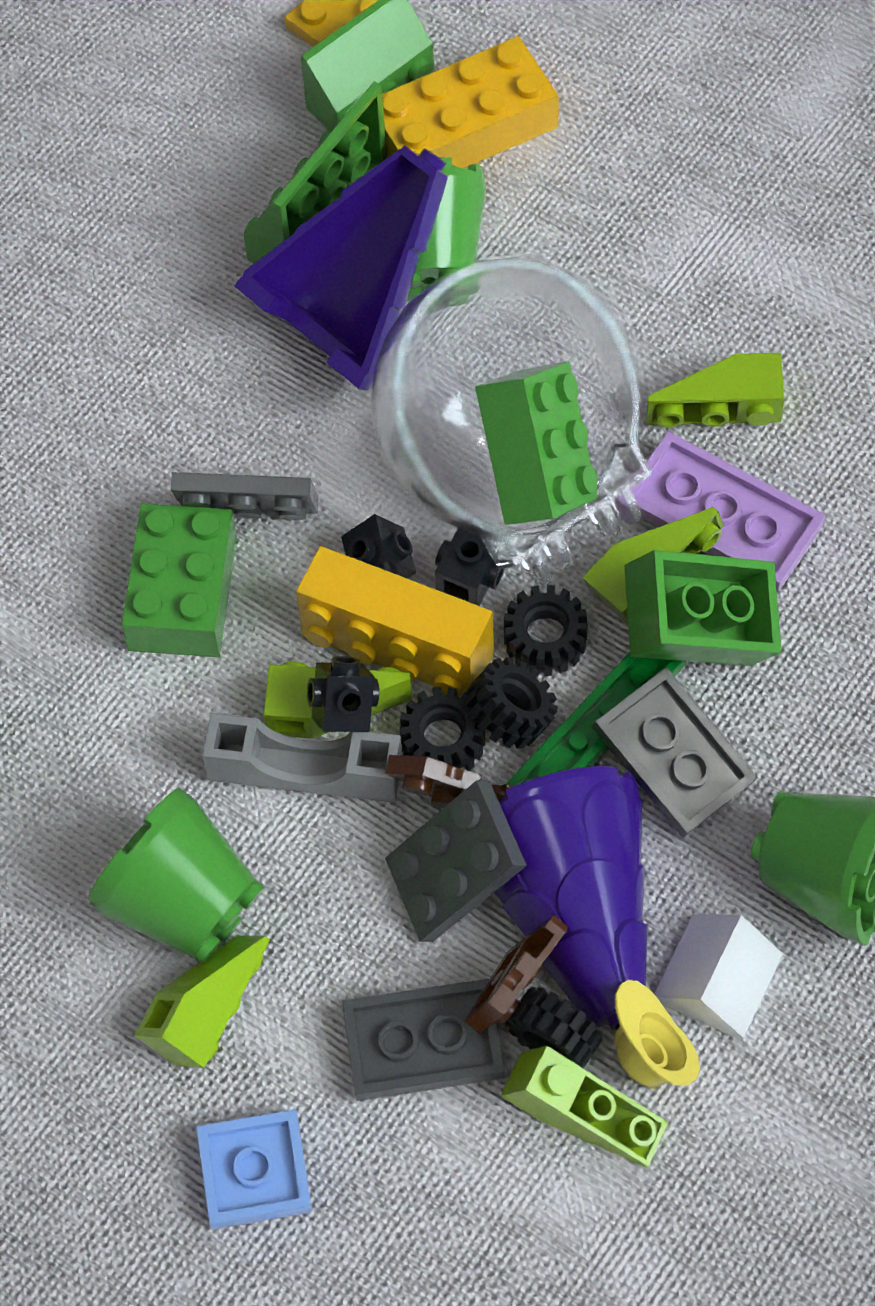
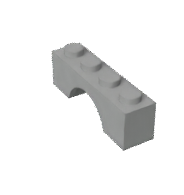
(252, 754)

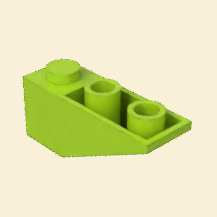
(730, 391)
(685, 535)
(287, 704)
(195, 1007)
(583, 1105)

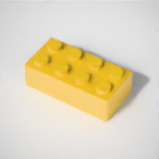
(473, 106)
(394, 621)

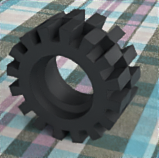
(549, 606)
(511, 703)
(436, 708)
(550, 1022)

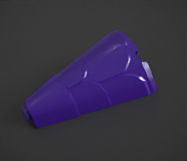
(354, 262)
(587, 870)

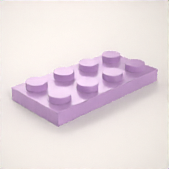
(755, 515)

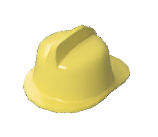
(649, 1040)

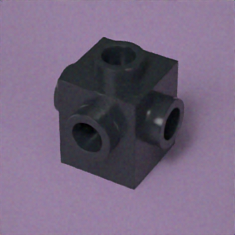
(380, 545)
(466, 568)
(342, 695)

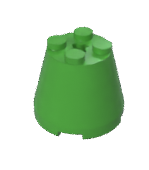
(455, 229)
(823, 858)
(177, 880)

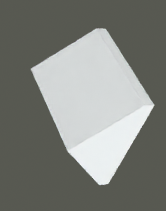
(719, 972)

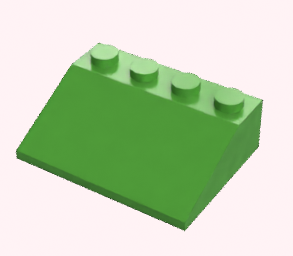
(340, 158)

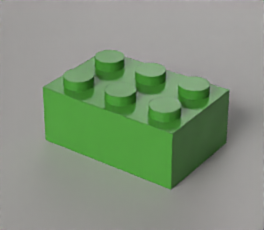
(537, 443)
(179, 580)
(702, 608)

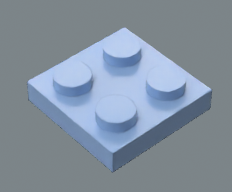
(253, 1169)

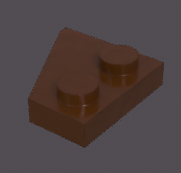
(434, 778)
(514, 974)

